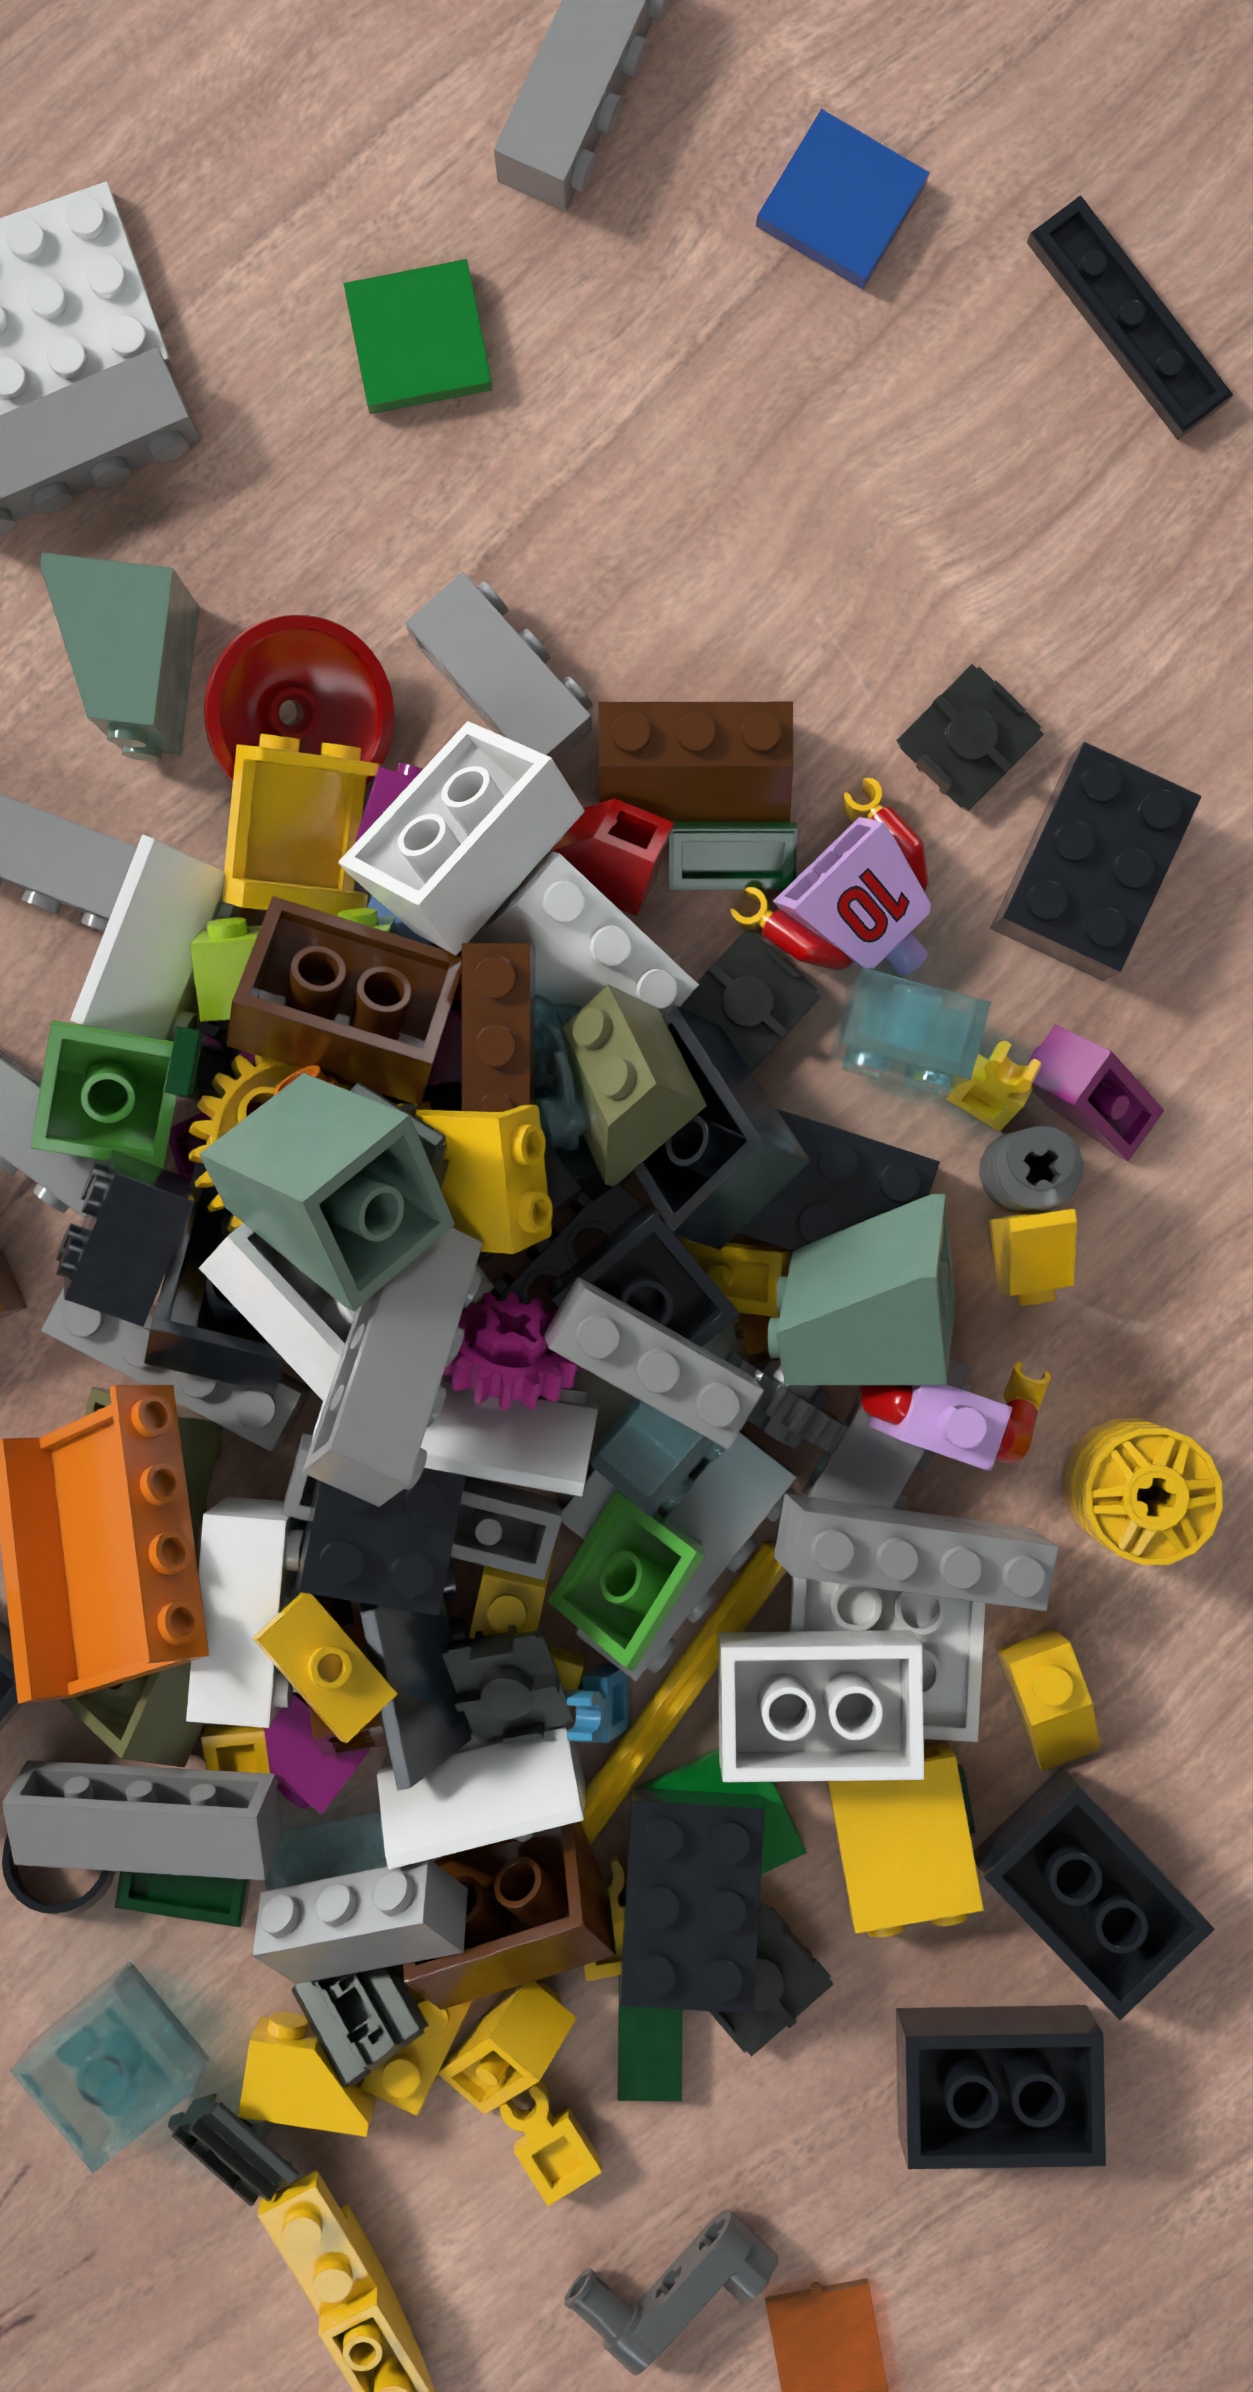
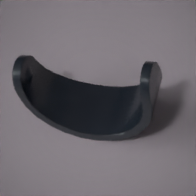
(77, 1906)

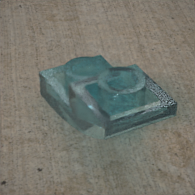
(328, 1850)

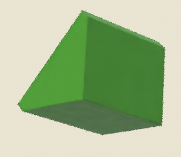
(104, 1094)
(627, 1578)

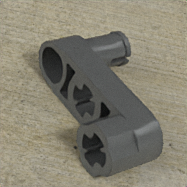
(637, 2333)

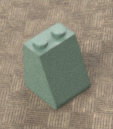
(128, 647)
(332, 1186)
(870, 1302)

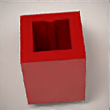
(617, 850)

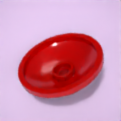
(318, 667)

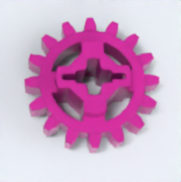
(509, 1353)

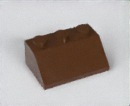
(698, 759)
(344, 1000)
(527, 1916)

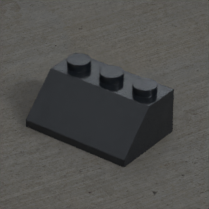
(422, 1717)

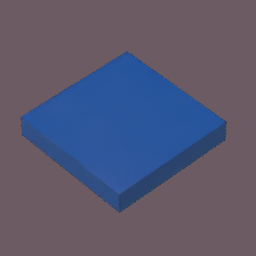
(842, 198)

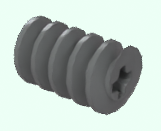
(1055, 1169)

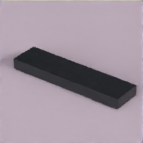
(1129, 317)

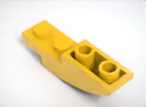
(347, 2288)

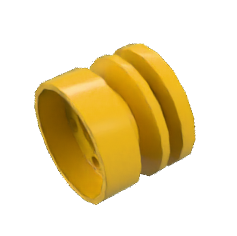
(1134, 1454)

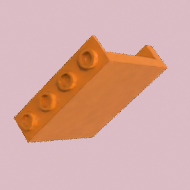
(100, 1549)

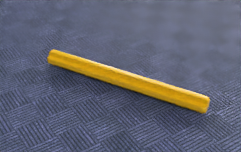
(678, 1690)

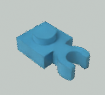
(600, 1705)

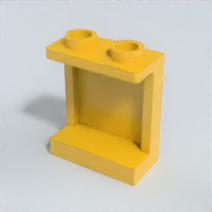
(294, 824)
(494, 1175)
(906, 1848)

